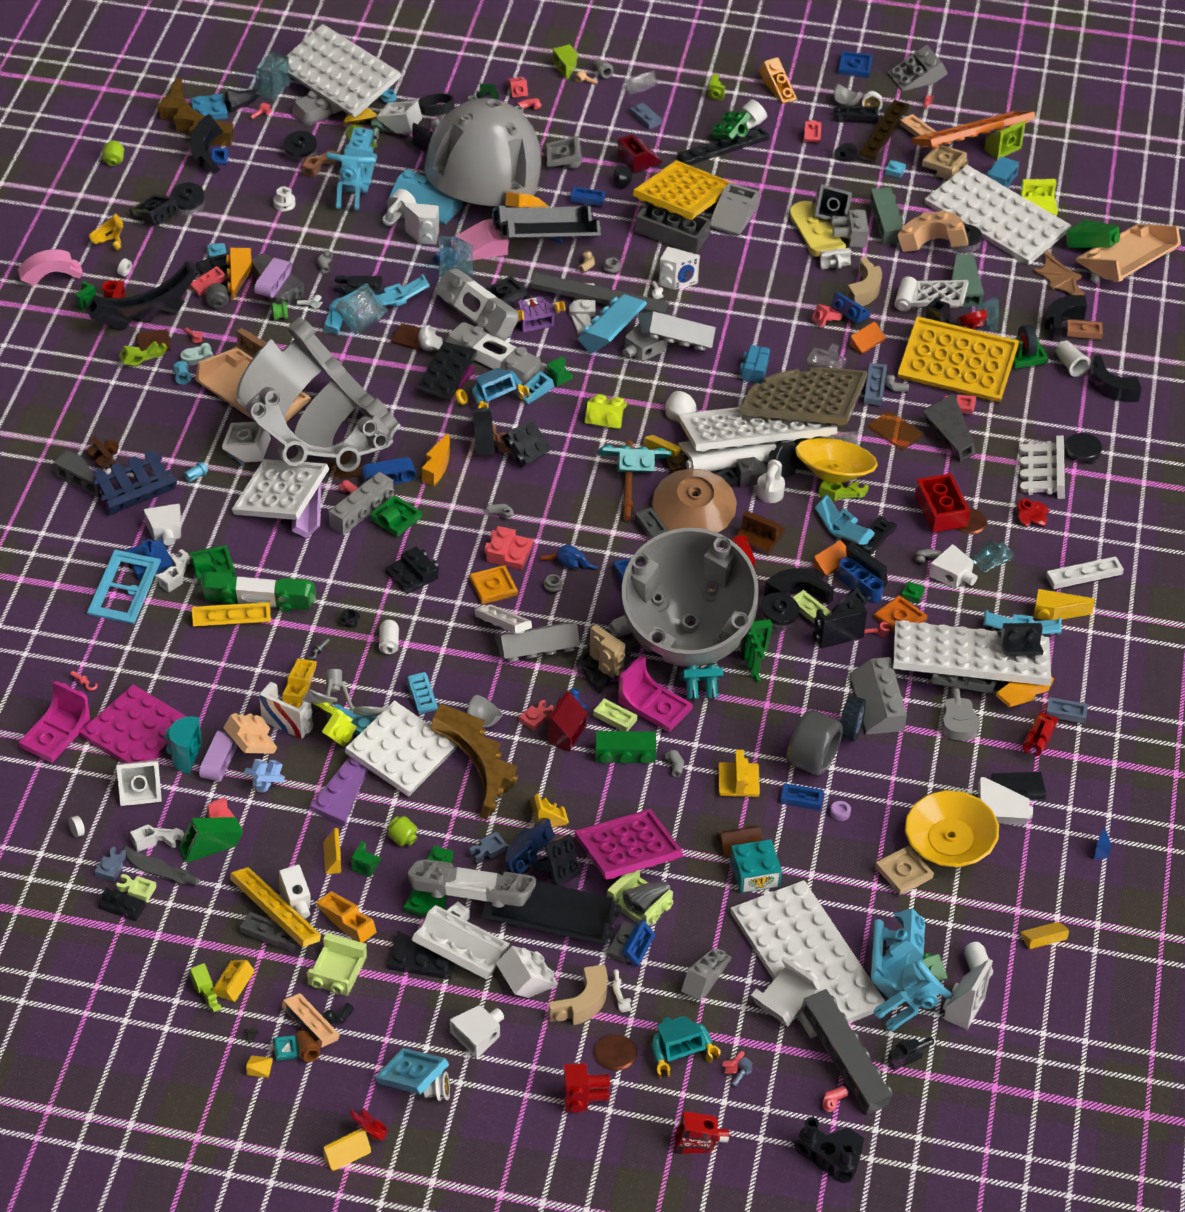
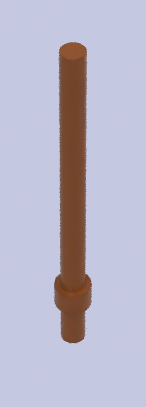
(627, 503)

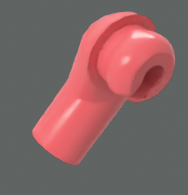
(535, 102)
(831, 1098)

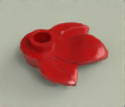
(1032, 512)
(374, 1127)

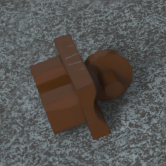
(110, 447)

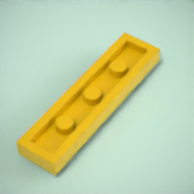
(231, 614)

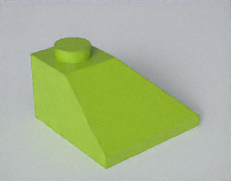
(1005, 141)

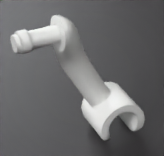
(623, 1004)

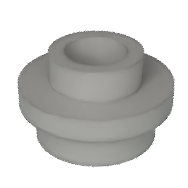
(612, 265)
(553, 583)

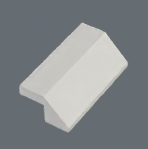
(460, 942)

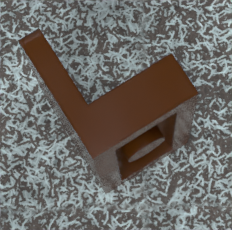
(738, 836)

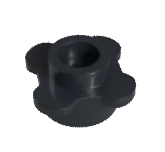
(349, 618)

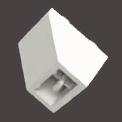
(526, 972)

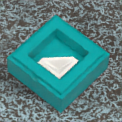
(285, 1048)

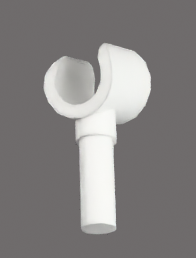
(656, 293)
(314, 302)

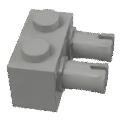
(852, 226)

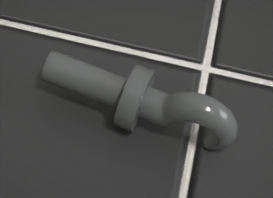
(318, 648)

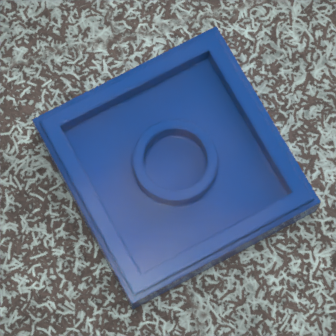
(855, 64)

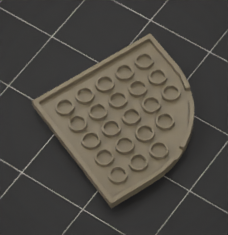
(806, 396)

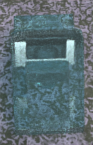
(992, 308)
(992, 555)

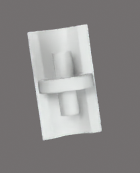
(835, 258)

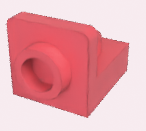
(518, 86)
(812, 131)
(824, 313)
(219, 809)

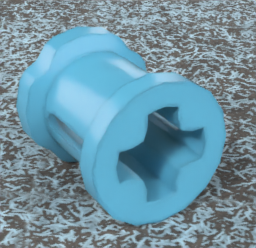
(182, 373)

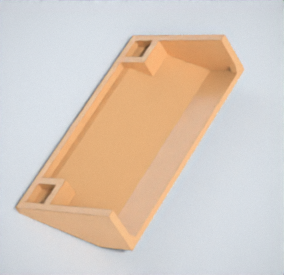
(1136, 249)
(222, 376)

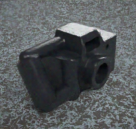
(908, 1052)

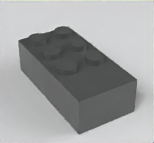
(673, 228)

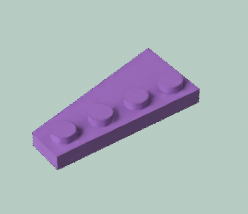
(339, 794)

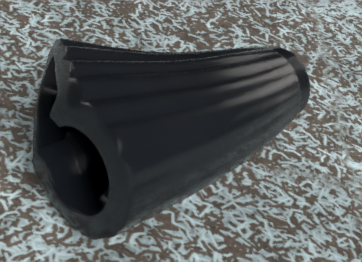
(238, 99)

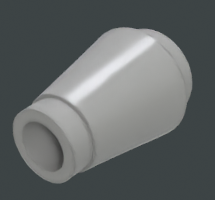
(604, 69)

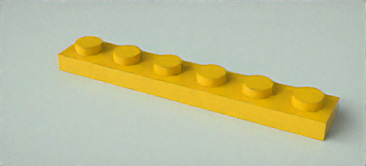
(275, 907)

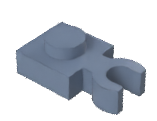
(491, 845)
(111, 867)

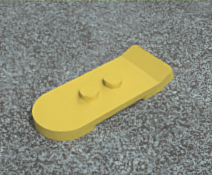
(815, 231)

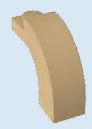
(868, 289)
(587, 1003)

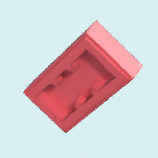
(214, 276)

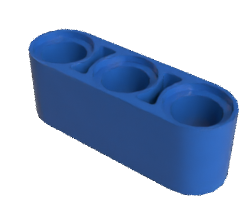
(399, 470)
(856, 575)

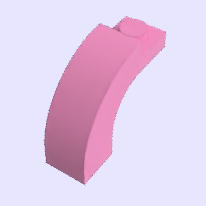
(46, 262)

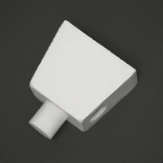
(164, 523)
(953, 568)
(295, 890)
(477, 1029)

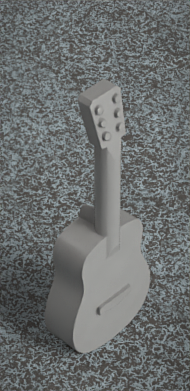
(959, 718)

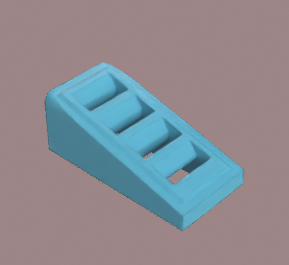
(547, 385)
(418, 682)

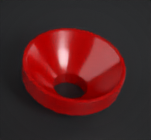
(973, 320)

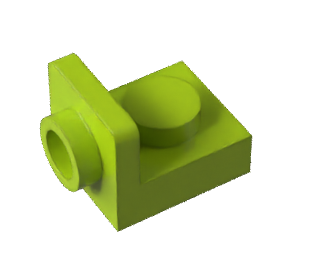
(715, 89)

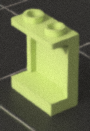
(653, 912)
(337, 964)

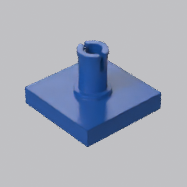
(151, 549)

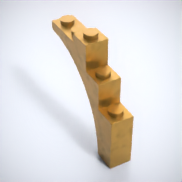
(186, 118)
(468, 734)

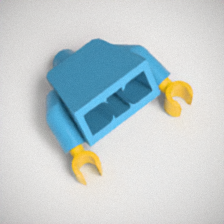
(496, 383)

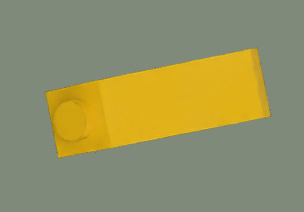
(1056, 605)

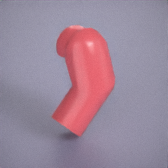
(347, 486)

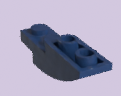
(526, 845)

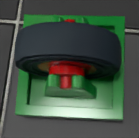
(1029, 348)

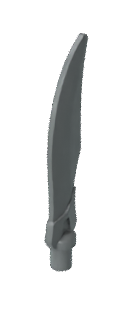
(160, 868)

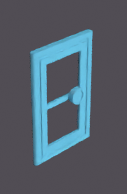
(139, 593)

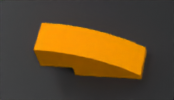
(521, 200)
(436, 461)
(1019, 693)
(347, 917)

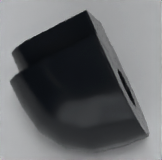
(846, 152)
(622, 176)

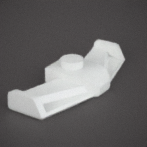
(581, 311)

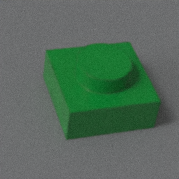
(913, 592)

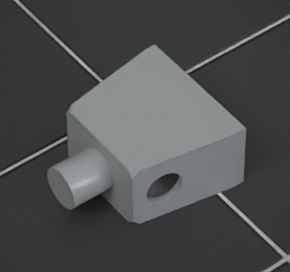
(640, 346)

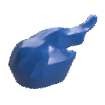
(570, 557)

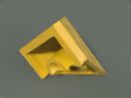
(365, 114)
(544, 809)

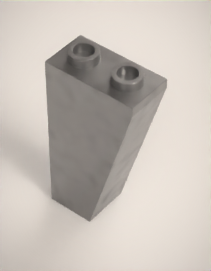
(290, 290)
(950, 426)

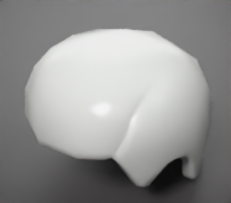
(428, 339)

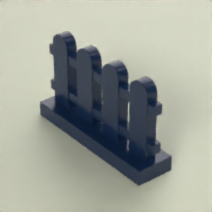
(147, 489)

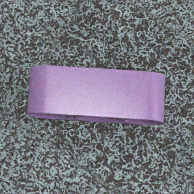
(273, 277)
(218, 757)

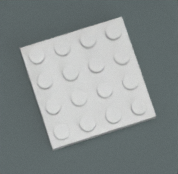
(280, 489)
(400, 748)

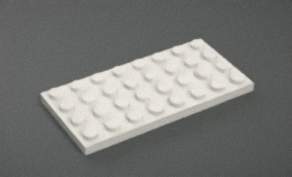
(340, 70)
(999, 213)
(728, 428)
(965, 653)
(798, 928)

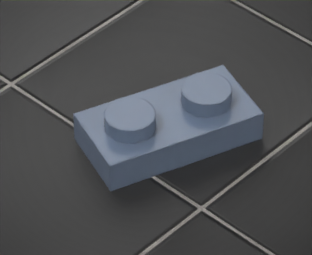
(646, 116)
(1067, 710)

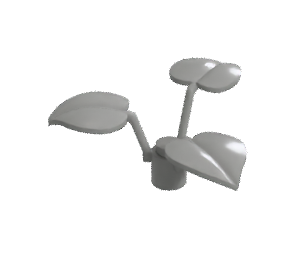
(333, 683)

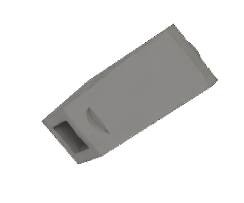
(705, 973)

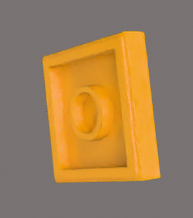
(493, 584)

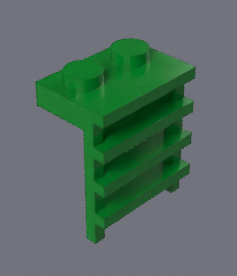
(754, 645)

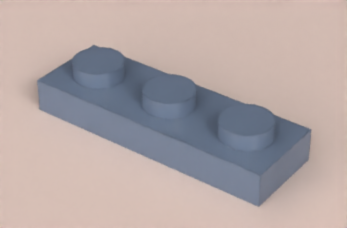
(875, 384)

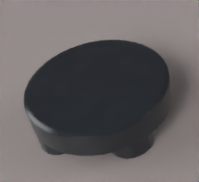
(1083, 448)
(786, 455)

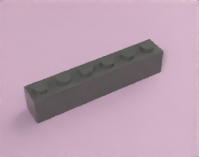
(846, 1051)

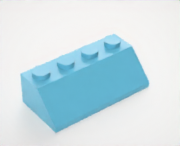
(427, 194)
(610, 322)

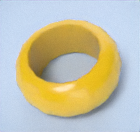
(461, 397)

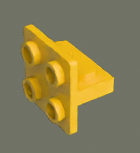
(739, 777)

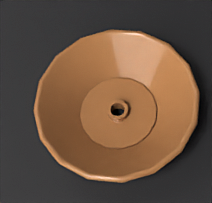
(709, 510)

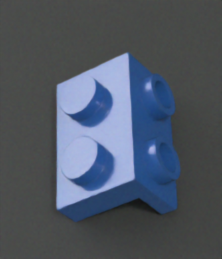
(850, 308)

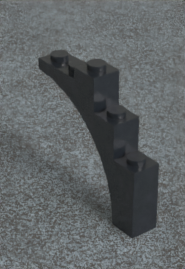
(166, 297)

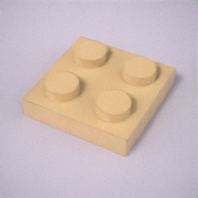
(904, 870)

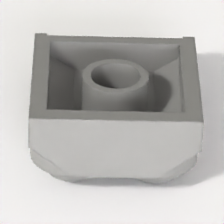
(564, 152)

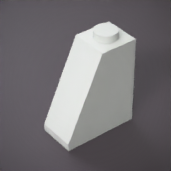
(1006, 804)

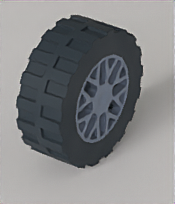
(853, 717)

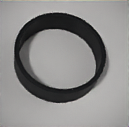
(436, 110)

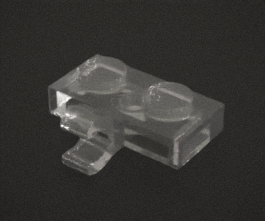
(827, 359)

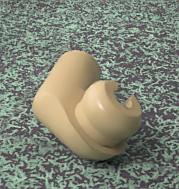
(588, 262)

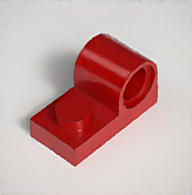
(113, 289)

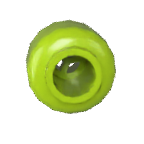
(113, 153)
(402, 831)

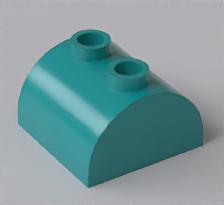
(184, 742)

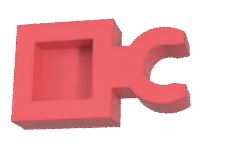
(966, 403)
(535, 717)

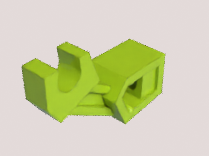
(134, 356)
(837, 491)
(203, 984)

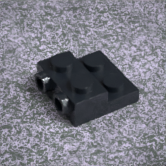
(155, 209)
(508, 290)
(526, 443)
(413, 570)

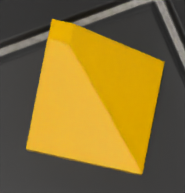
(259, 1066)

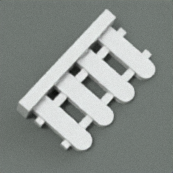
(1043, 473)

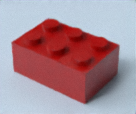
(942, 502)

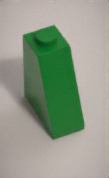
(1092, 235)
(209, 837)

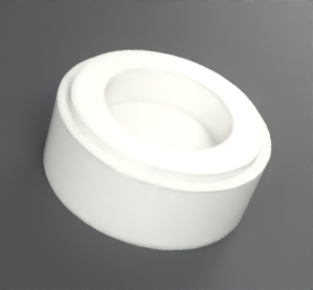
(124, 267)
(76, 826)

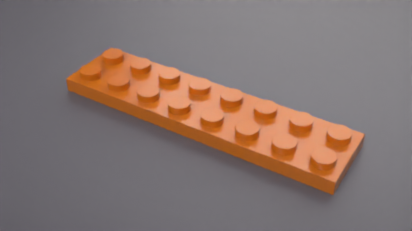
(972, 129)

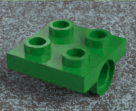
(731, 125)
(395, 515)
(212, 560)

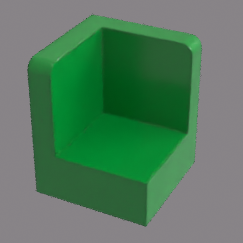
(557, 371)
(364, 862)

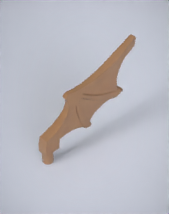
(1059, 276)

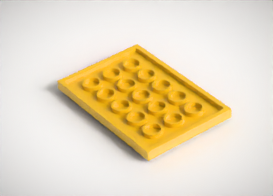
(682, 189)
(958, 359)

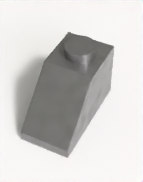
(749, 471)

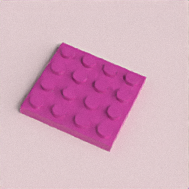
(132, 727)
(628, 844)

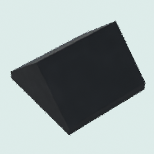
(421, 137)
(830, 202)

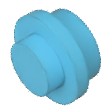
(389, 96)

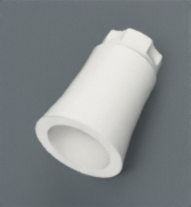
(1073, 359)

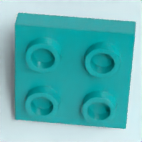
(709, 674)

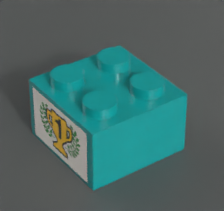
(755, 866)

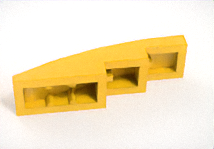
(299, 682)

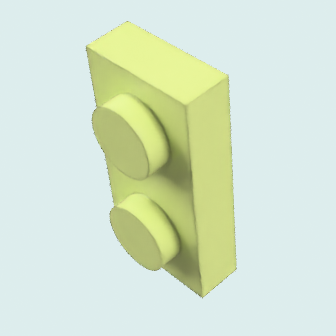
(808, 606)
(615, 715)

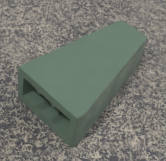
(966, 269)

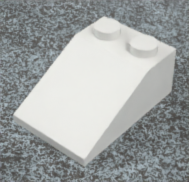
(968, 996)

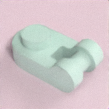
(196, 354)

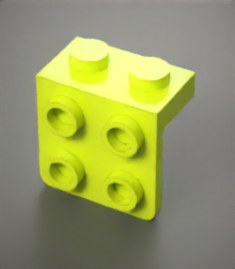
(1040, 193)
(605, 411)
(339, 725)

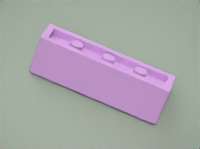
(310, 517)

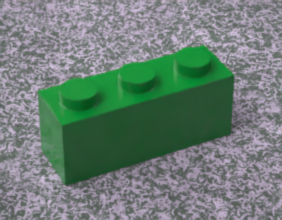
(625, 747)

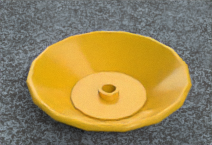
(835, 459)
(956, 816)

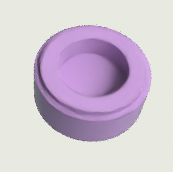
(840, 810)

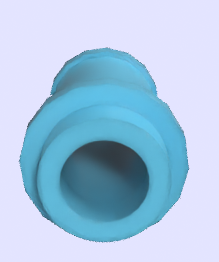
(195, 472)

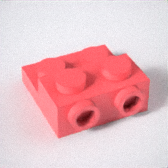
(508, 548)

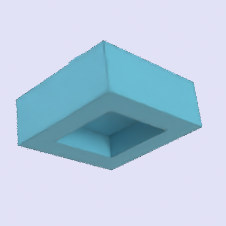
(895, 169)
(216, 249)

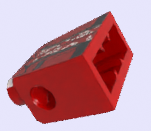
(698, 1133)

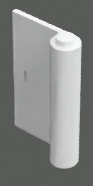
(726, 458)

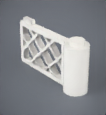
(910, 292)

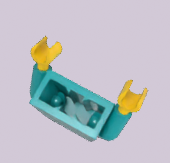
(678, 1039)

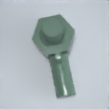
(378, 126)

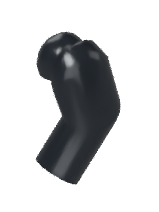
(338, 1017)

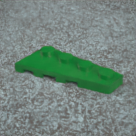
(422, 902)

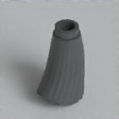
(642, 896)

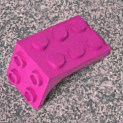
(650, 700)
(59, 725)

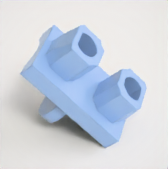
(263, 776)

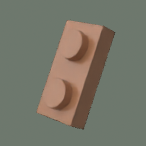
(1084, 329)

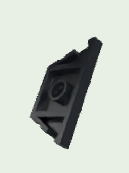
(590, 666)

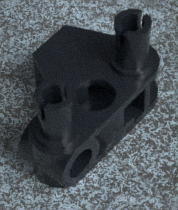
(833, 1153)

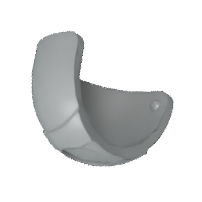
(846, 97)
(484, 709)

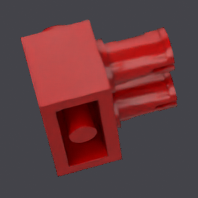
(582, 1088)

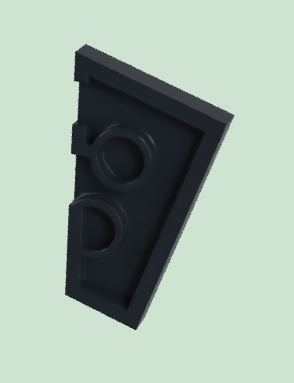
(416, 959)

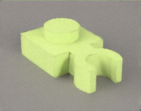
(138, 888)

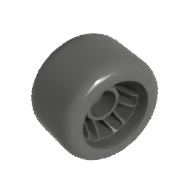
(814, 742)

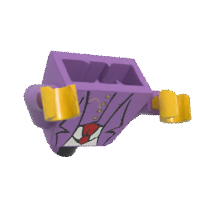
(537, 313)

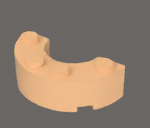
(932, 226)

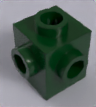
(487, 89)

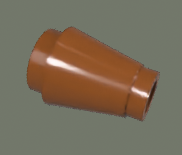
(307, 1047)

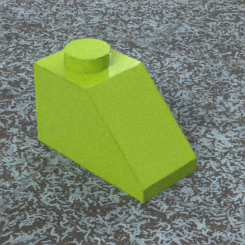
(565, 60)

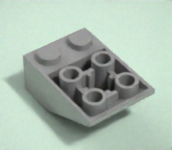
(918, 70)
(735, 208)

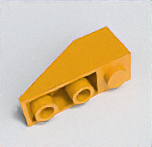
(776, 80)
(239, 269)

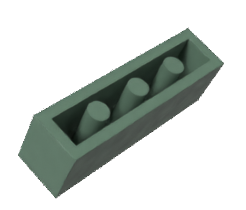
(886, 214)

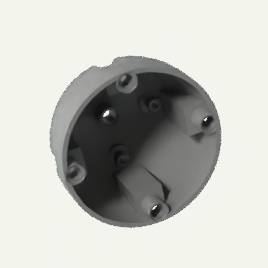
(484, 153)
(680, 572)

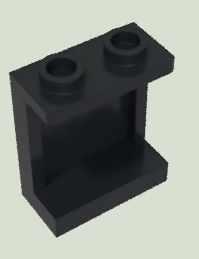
(841, 626)

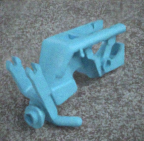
(355, 159)
(901, 971)

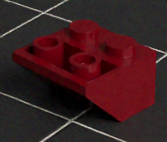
(636, 153)
(566, 722)

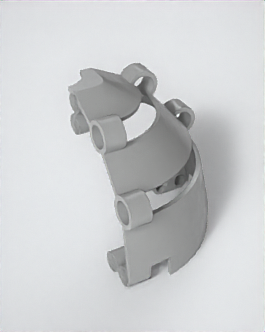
(279, 376)

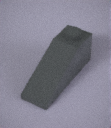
(75, 471)

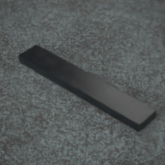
(722, 146)

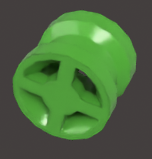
(279, 310)

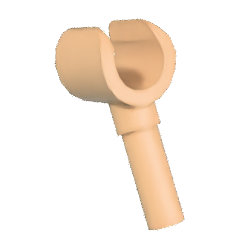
(583, 76)

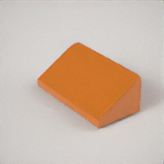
(867, 338)
(829, 559)

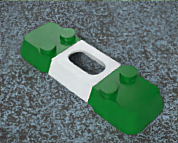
(283, 594)

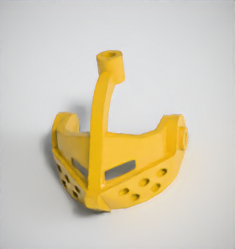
(99, 235)

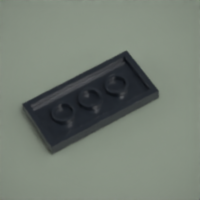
(447, 370)

